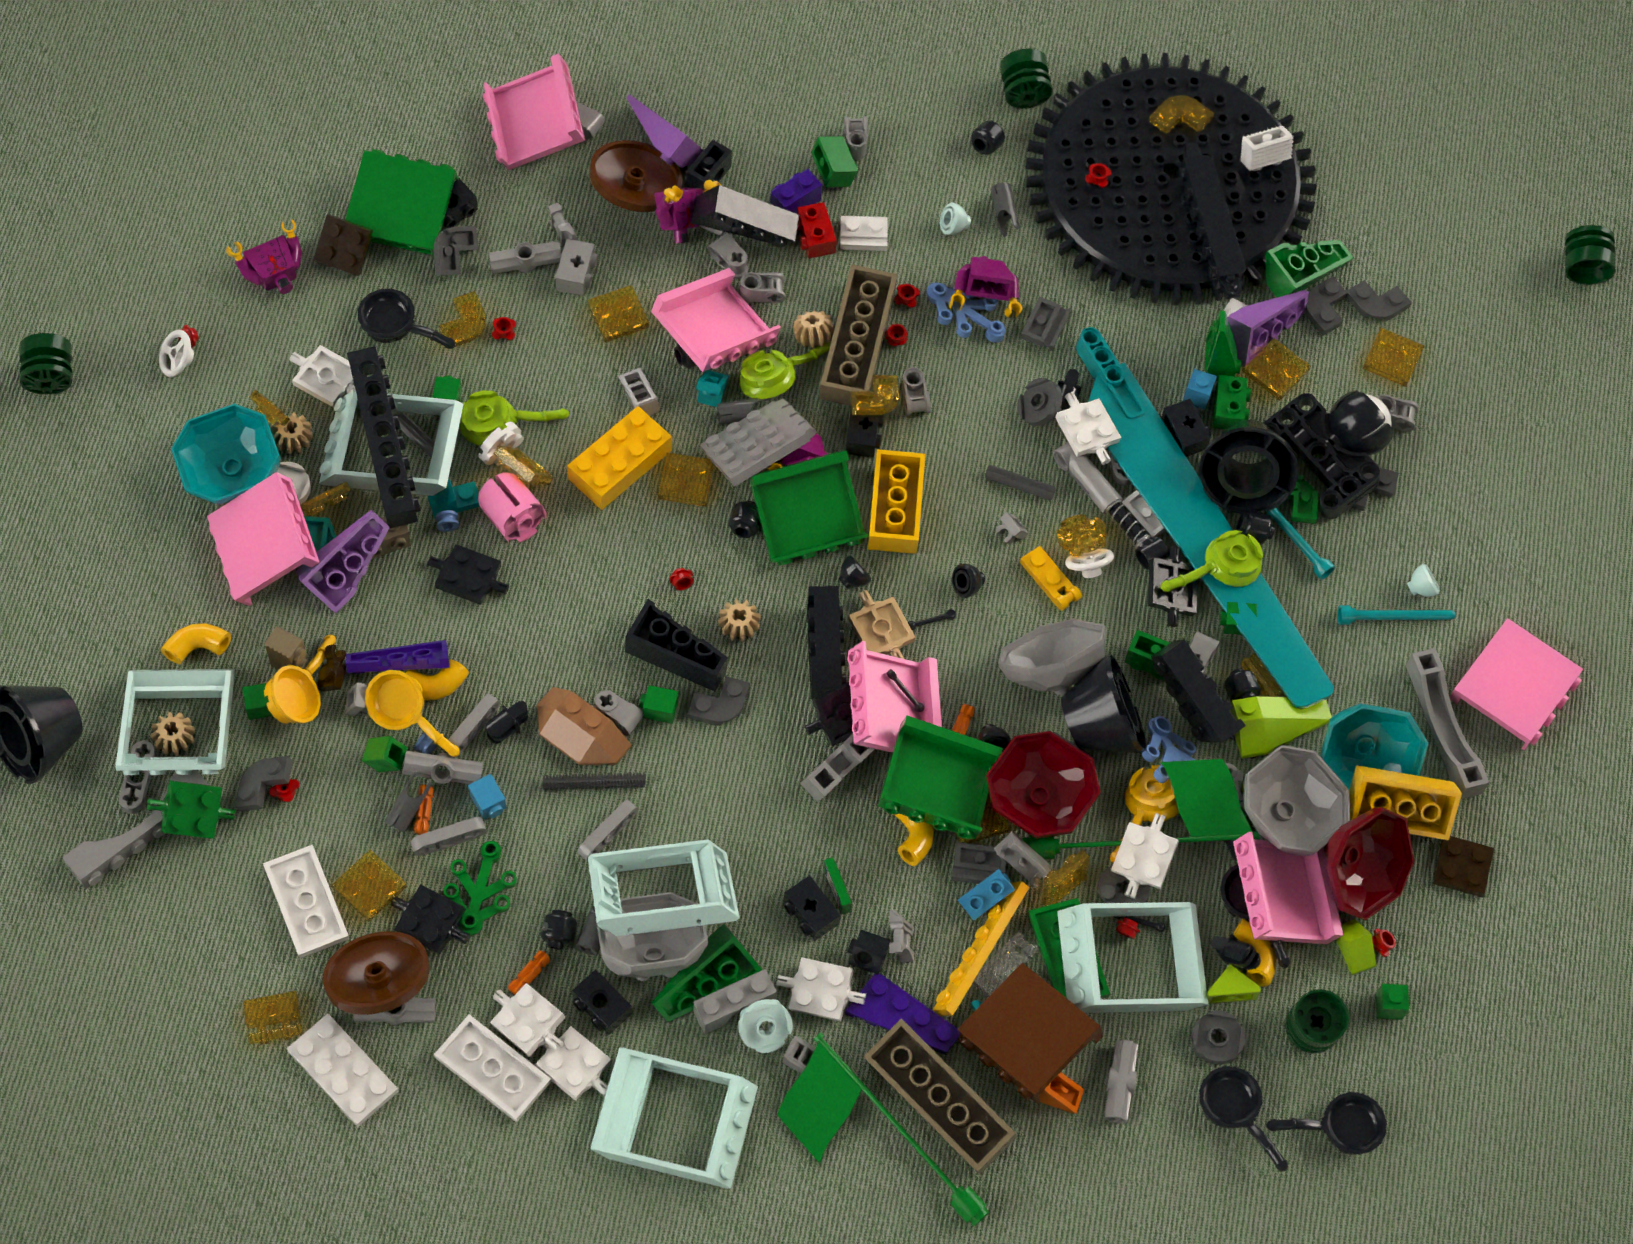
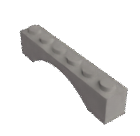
(1431, 688)
(96, 858)

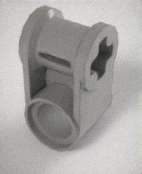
(590, 120)
(856, 136)
(729, 255)
(763, 287)
(915, 395)
(1399, 412)
(1204, 648)
(622, 713)

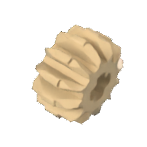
(813, 328)
(300, 434)
(740, 612)
(176, 741)

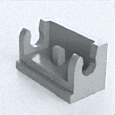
(1023, 858)

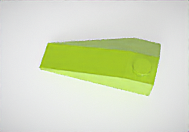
(1274, 722)

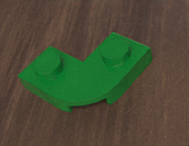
(1304, 502)

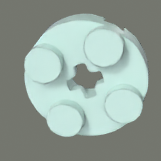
(759, 1012)

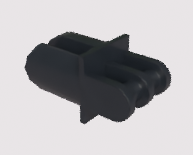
(1070, 385)
(507, 722)
(1236, 952)

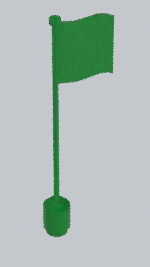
(1204, 801)
(822, 1103)

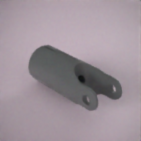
(1004, 206)
(736, 410)
(405, 807)
(588, 940)

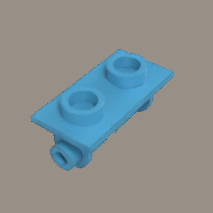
(986, 894)

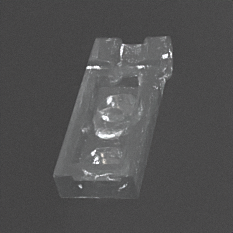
(1004, 963)

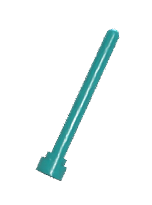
(1322, 566)
(1348, 615)

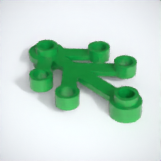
(479, 892)

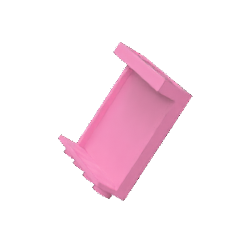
(534, 115)
(712, 321)
(261, 536)
(1518, 682)
(878, 701)
(1287, 893)

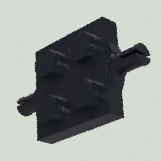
(468, 574)
(1178, 600)
(833, 715)
(430, 919)

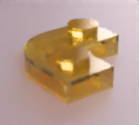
(1181, 108)
(471, 320)
(879, 401)
(269, 409)

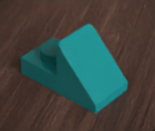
(712, 387)
(455, 498)

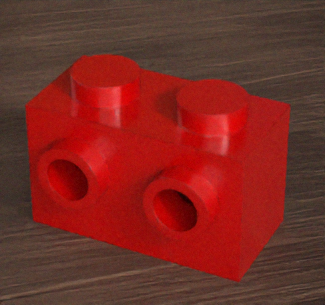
(816, 230)

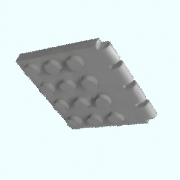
(757, 441)

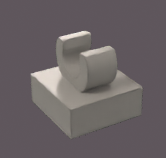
(1014, 528)
(356, 700)

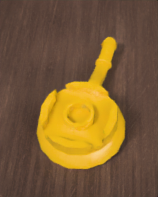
(293, 691)
(397, 702)
(1146, 797)

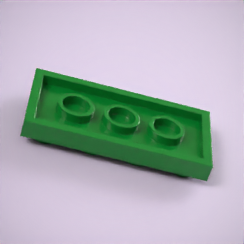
(1047, 935)

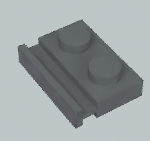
(1045, 323)
(975, 862)

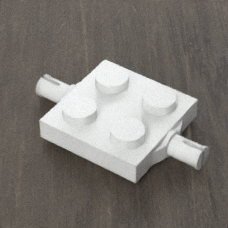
(323, 375)
(1088, 427)
(1144, 855)
(821, 989)
(528, 1020)
(575, 1065)

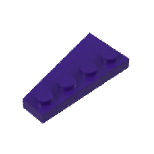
(408, 657)
(889, 1003)

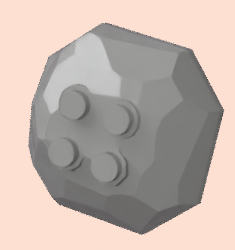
(1054, 655)
(1295, 800)
(652, 952)

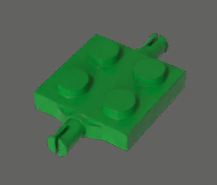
(191, 809)

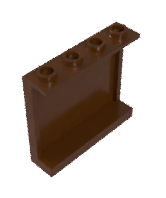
(1027, 1032)

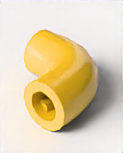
(193, 637)
(442, 683)
(918, 842)
(1265, 971)

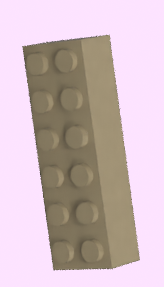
(858, 333)
(940, 1096)

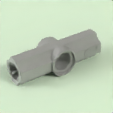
(537, 255)
(426, 766)
(415, 1010)
(1121, 1081)

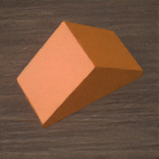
(1062, 1094)

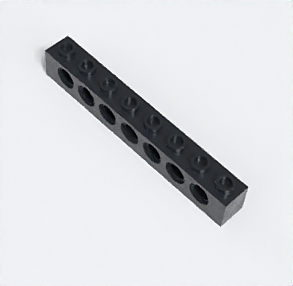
(397, 511)

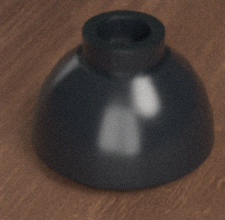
(853, 574)
(967, 580)
(995, 736)

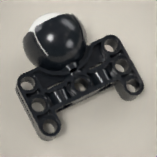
(1346, 437)

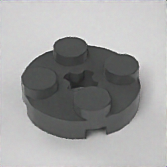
(1047, 410)
(1109, 892)
(1229, 1028)

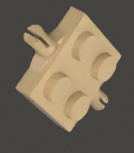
(881, 626)

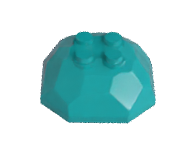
(225, 453)
(1373, 739)

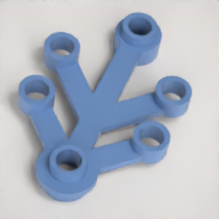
(940, 296)
(1161, 732)

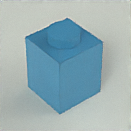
(1200, 388)
(487, 797)

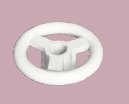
(180, 355)
(1090, 562)

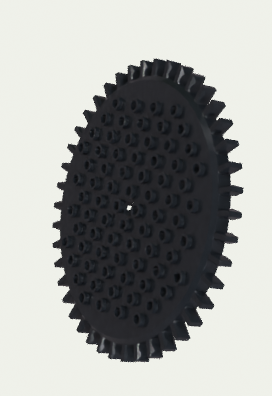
(1102, 242)

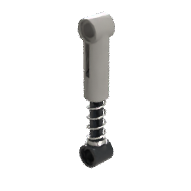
(1109, 502)

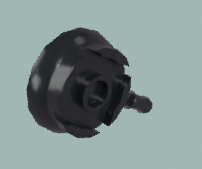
(391, 315)
(1235, 903)
(1233, 1101)
(1350, 1122)

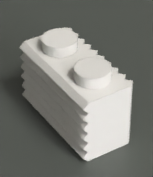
(1266, 148)

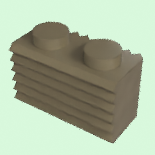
(285, 649)

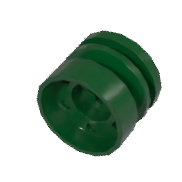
(1026, 78)
(1590, 254)
(45, 363)
(1327, 1011)

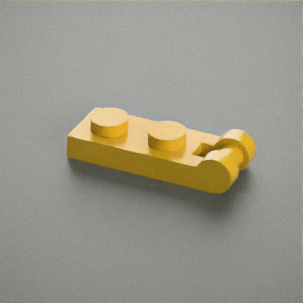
(1050, 578)

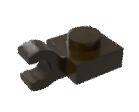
(333, 672)

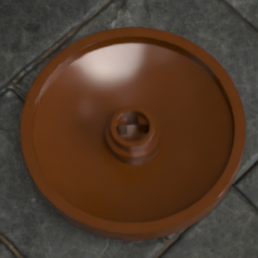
(631, 173)
(376, 973)

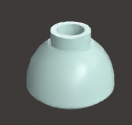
(954, 219)
(1423, 582)

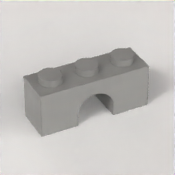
(835, 768)
(717, 1008)

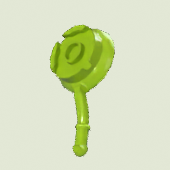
(772, 373)
(488, 411)
(1229, 558)

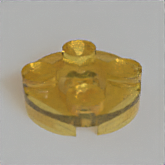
(1092, 539)

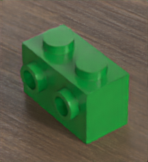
(834, 161)
(1230, 401)
(1141, 650)

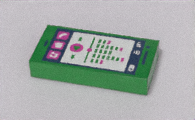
(837, 885)

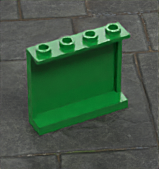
(401, 200)
(807, 507)
(938, 777)

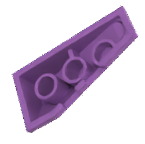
(665, 137)
(1261, 322)
(344, 561)

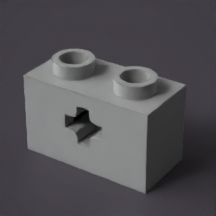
(575, 267)

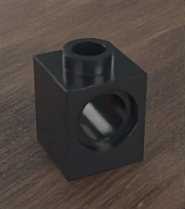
(868, 951)

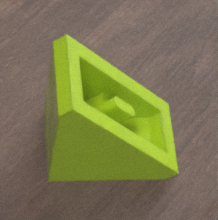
(1357, 947)
(1233, 987)

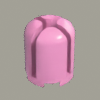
(511, 507)

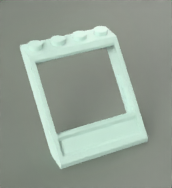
(176, 684)
(711, 877)
(626, 1100)

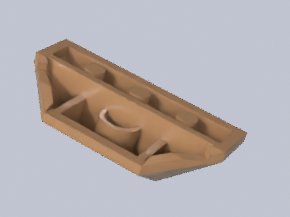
(580, 729)

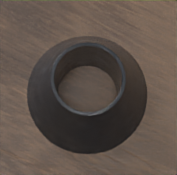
(1248, 486)
(1102, 711)
(36, 728)

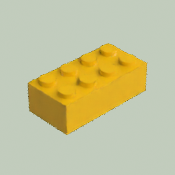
(619, 457)
(896, 501)
(1424, 801)

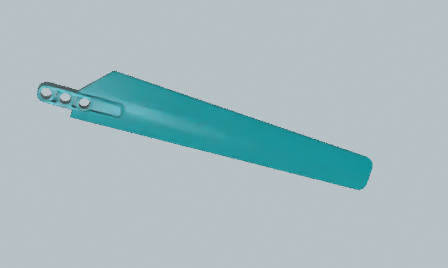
(1193, 520)

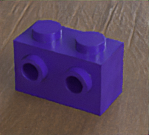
(799, 191)

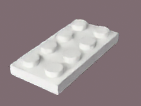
(306, 901)
(492, 1068)
(342, 1070)

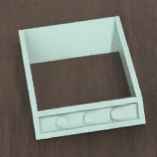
(340, 429)
(1081, 962)

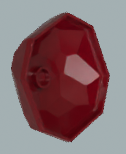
(1043, 784)
(1369, 862)

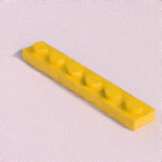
(976, 955)

